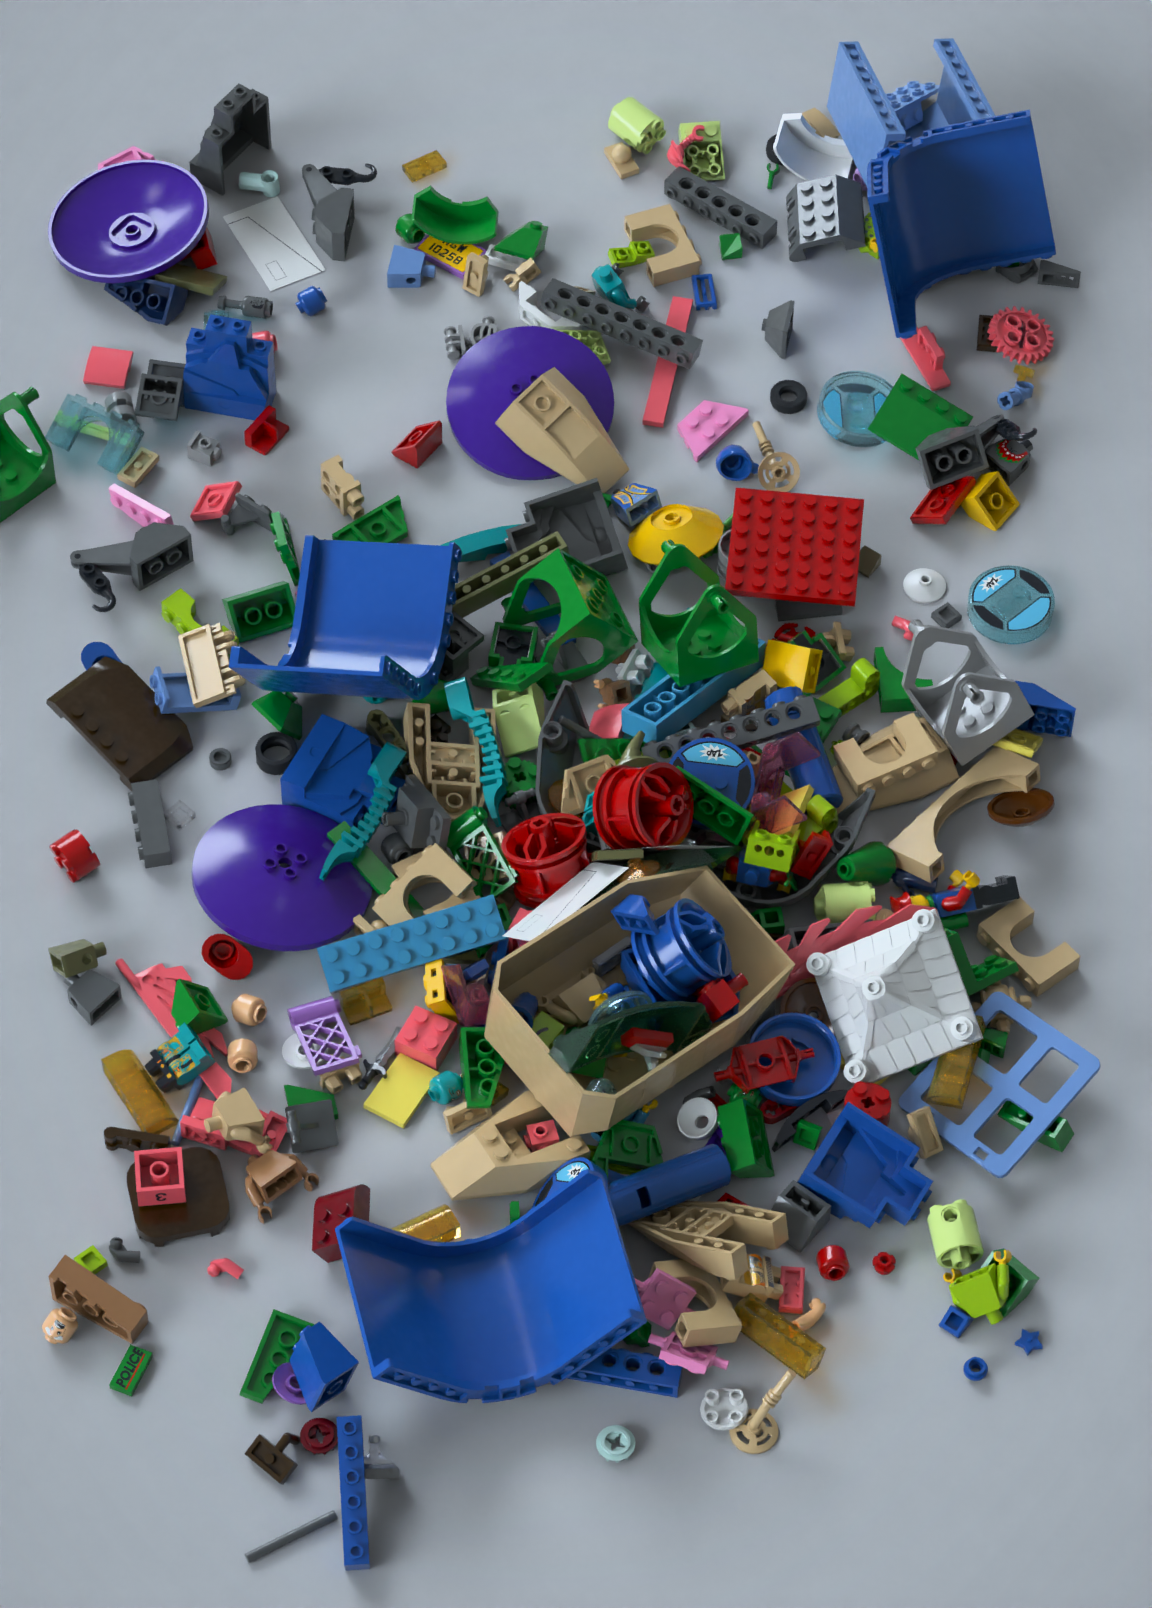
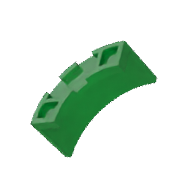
(452, 221)

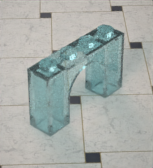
(77, 413)

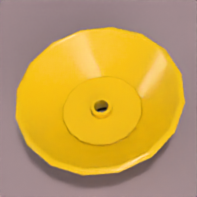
(683, 524)

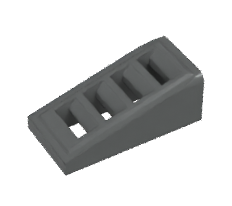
(1052, 273)

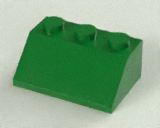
(260, 611)
(745, 1140)

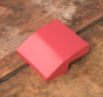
(108, 367)
(608, 721)
(274, 1127)

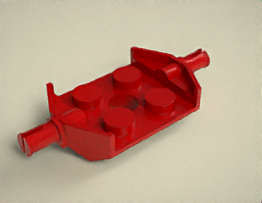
(750, 1074)

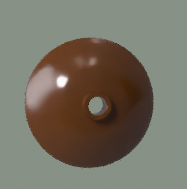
(1021, 808)
(806, 998)

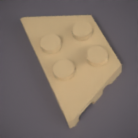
(582, 781)

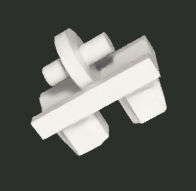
(633, 668)

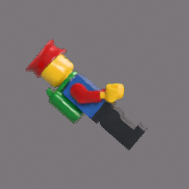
(957, 900)

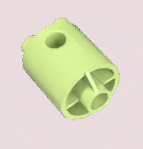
(636, 125)
(840, 900)
(955, 1235)

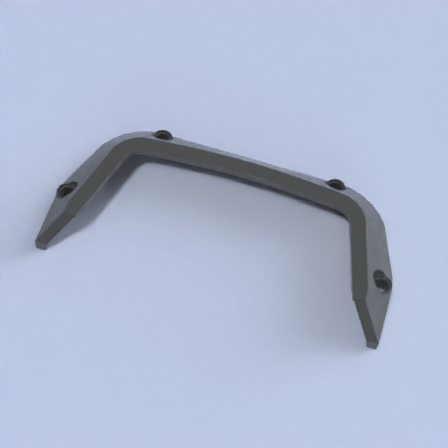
(563, 752)

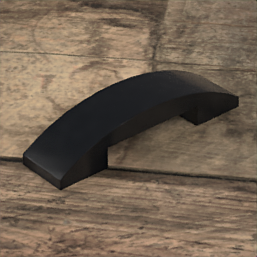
(827, 1101)

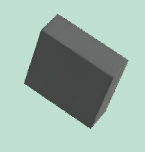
(946, 616)

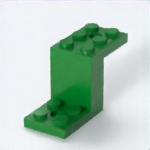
(982, 975)

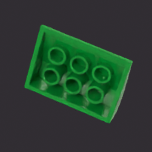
(913, 414)

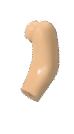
(811, 1318)

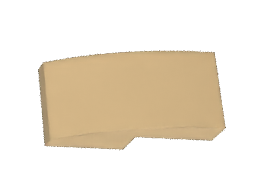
(820, 123)

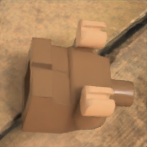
(613, 691)

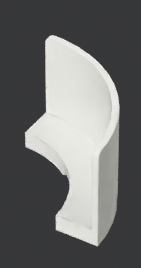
(807, 152)

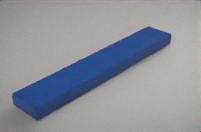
(535, 600)

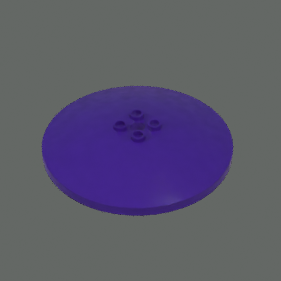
(139, 196)
(500, 371)
(270, 905)

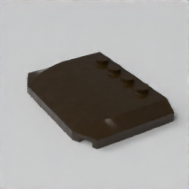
(122, 721)

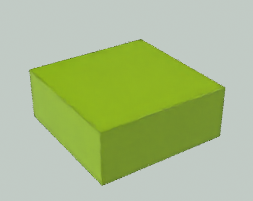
(91, 1260)

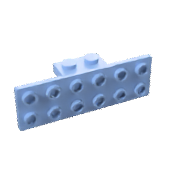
(907, 101)

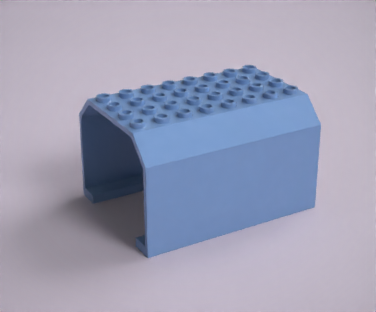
(868, 118)

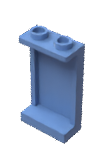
(174, 695)

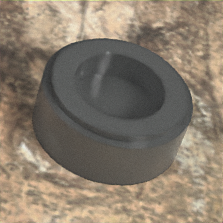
(220, 759)

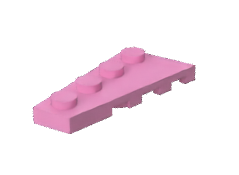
(137, 508)

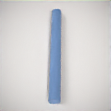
(188, 1108)

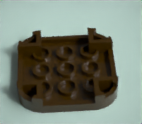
(205, 1204)

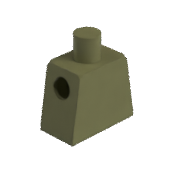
(76, 957)

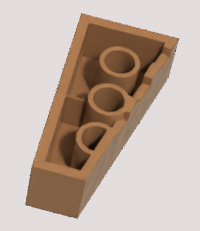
(96, 1300)

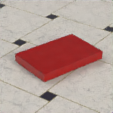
(942, 502)

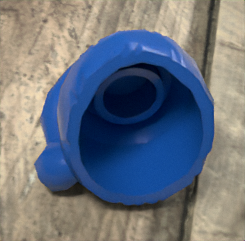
(735, 463)

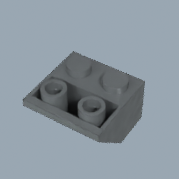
(804, 1214)

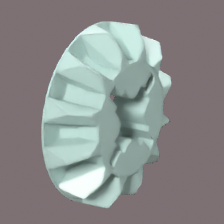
(611, 1434)

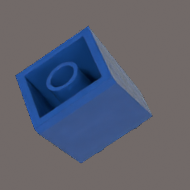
(321, 1365)

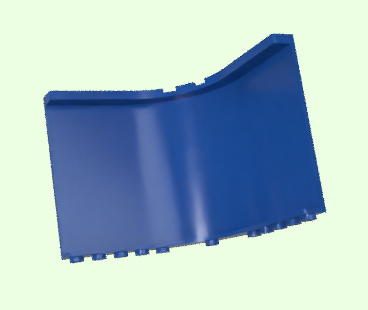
(956, 205)
(364, 621)
(497, 1308)

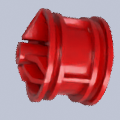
(643, 806)
(545, 854)

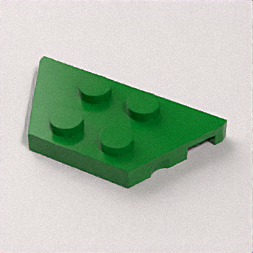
(380, 525)
(285, 544)

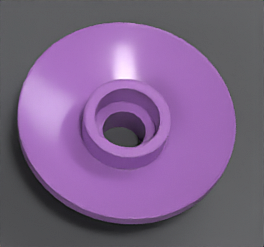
(287, 1384)

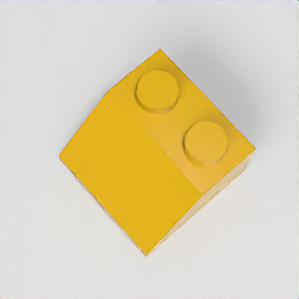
(990, 501)

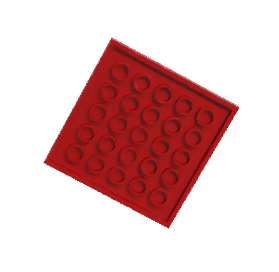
(794, 547)

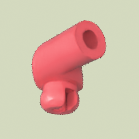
(902, 623)
(224, 1265)

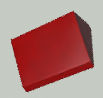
(419, 443)

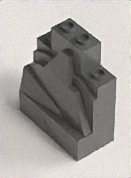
(236, 123)
(582, 522)

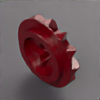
(326, 1428)

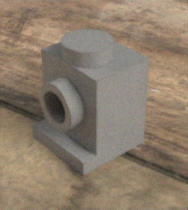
(203, 449)

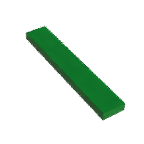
(373, 869)

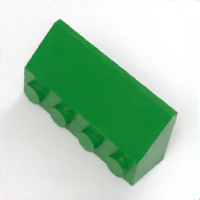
(718, 811)

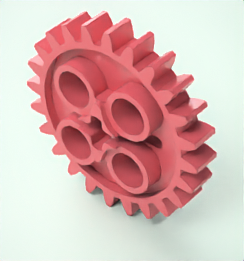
(1006, 334)

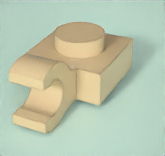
(525, 272)

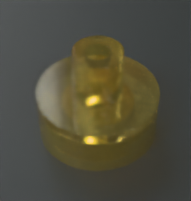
(1023, 372)

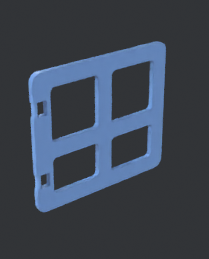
(1007, 1088)

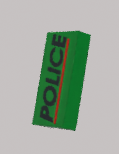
(131, 1370)

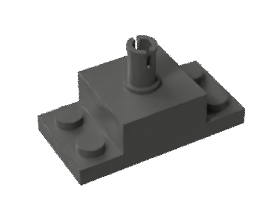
(418, 816)

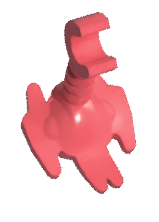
(676, 152)

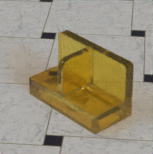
(365, 1001)

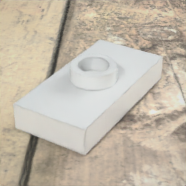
(503, 260)

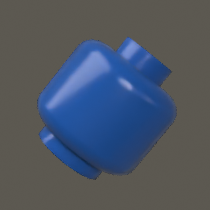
(311, 300)

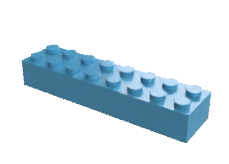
(669, 708)
(411, 943)

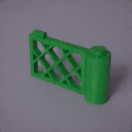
(467, 829)

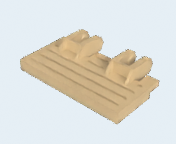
(207, 664)

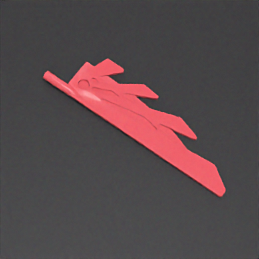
(849, 931)
(157, 991)

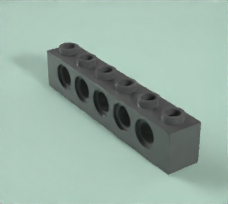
(720, 207)

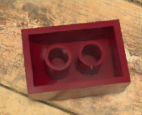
(330, 1212)

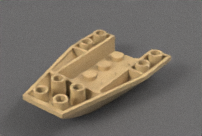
(562, 432)
(885, 748)

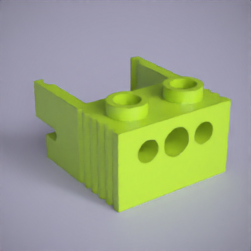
(771, 849)

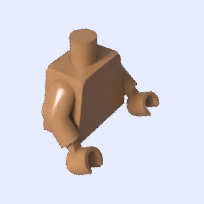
(272, 1176)

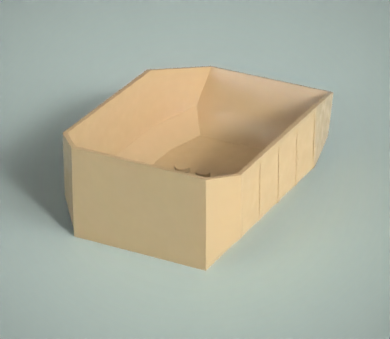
(555, 963)

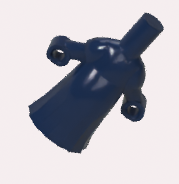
(904, 879)

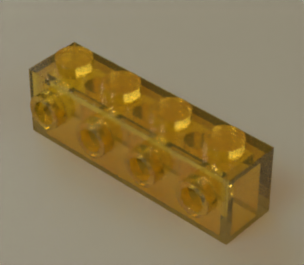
(779, 1336)

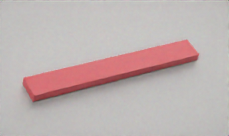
(665, 370)

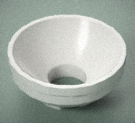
(692, 1112)

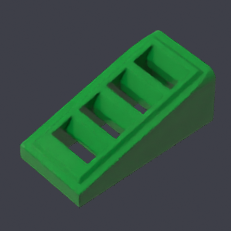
(994, 1042)

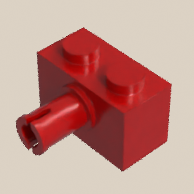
(204, 252)
(721, 996)

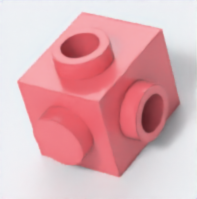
(540, 1135)

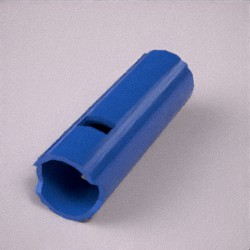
(813, 772)
(669, 1183)

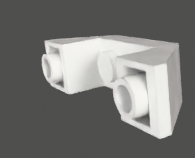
(534, 317)

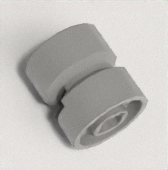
(122, 404)

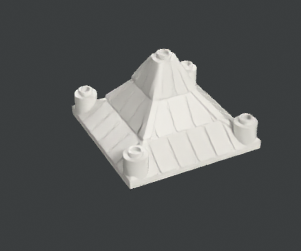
(895, 998)

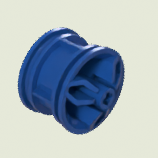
(684, 953)

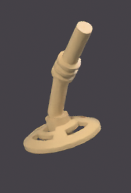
(774, 466)
(757, 1425)

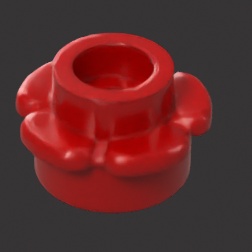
(882, 1268)

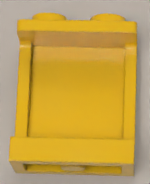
(792, 665)

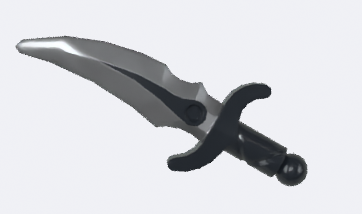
(381, 1059)

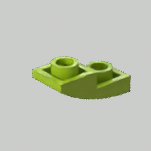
(634, 254)

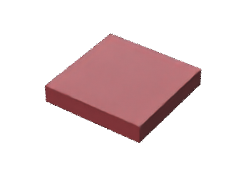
(215, 501)

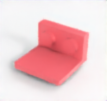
(194, 1128)

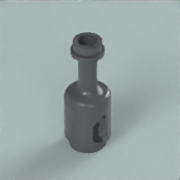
(250, 306)

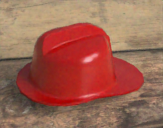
(227, 956)

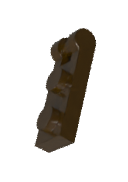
(134, 1140)

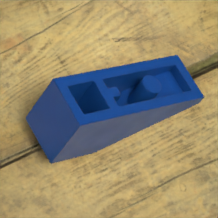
(635, 915)

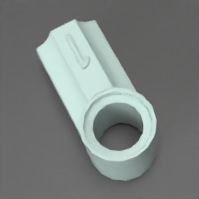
(266, 182)

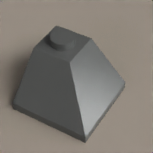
(779, 327)

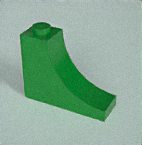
(890, 692)

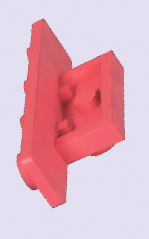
(928, 358)

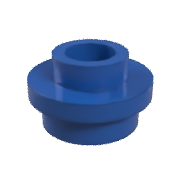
(975, 1362)

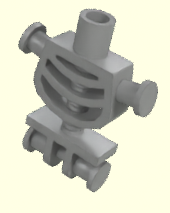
(456, 342)

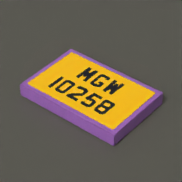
(448, 255)

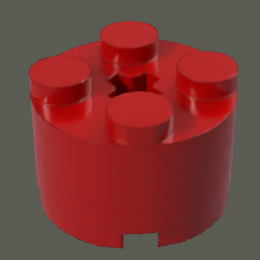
(75, 855)
(871, 1099)

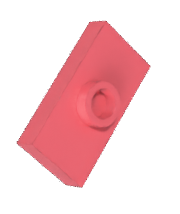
(793, 1285)

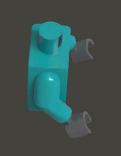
(612, 289)

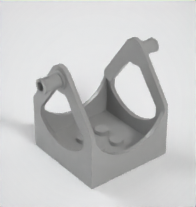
(972, 704)

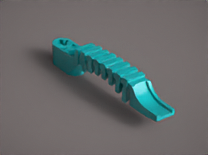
(462, 708)
(382, 771)

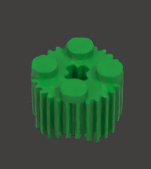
(520, 776)

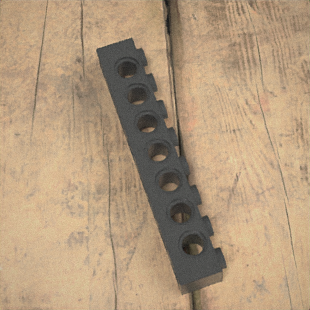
(621, 323)
(803, 705)

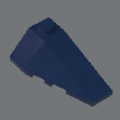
(150, 298)

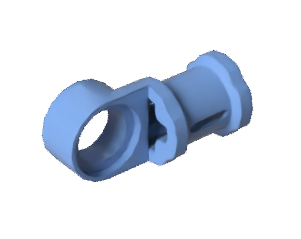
(1016, 395)

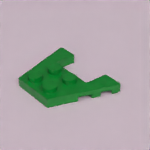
(629, 1146)

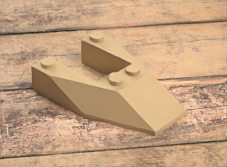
(445, 769)
(496, 1160)
(692, 1229)

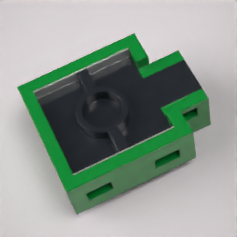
(512, 644)
(830, 663)

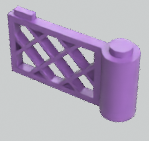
(315, 1017)

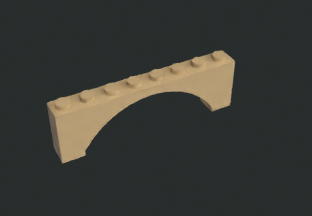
(993, 774)

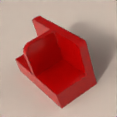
(265, 431)
(811, 854)

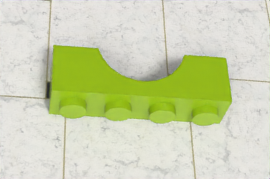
(181, 610)

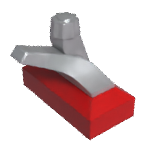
(648, 1043)

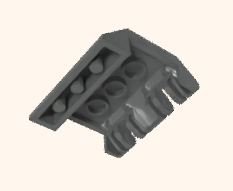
(825, 213)

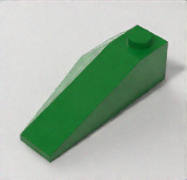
(479, 1067)

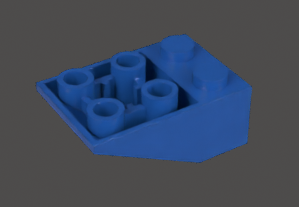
(1050, 712)

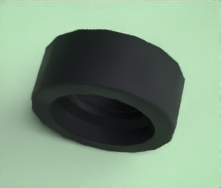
(270, 740)

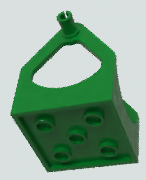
(22, 470)
(586, 610)
(704, 637)

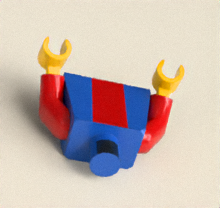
(753, 875)

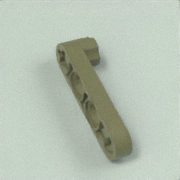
(378, 718)

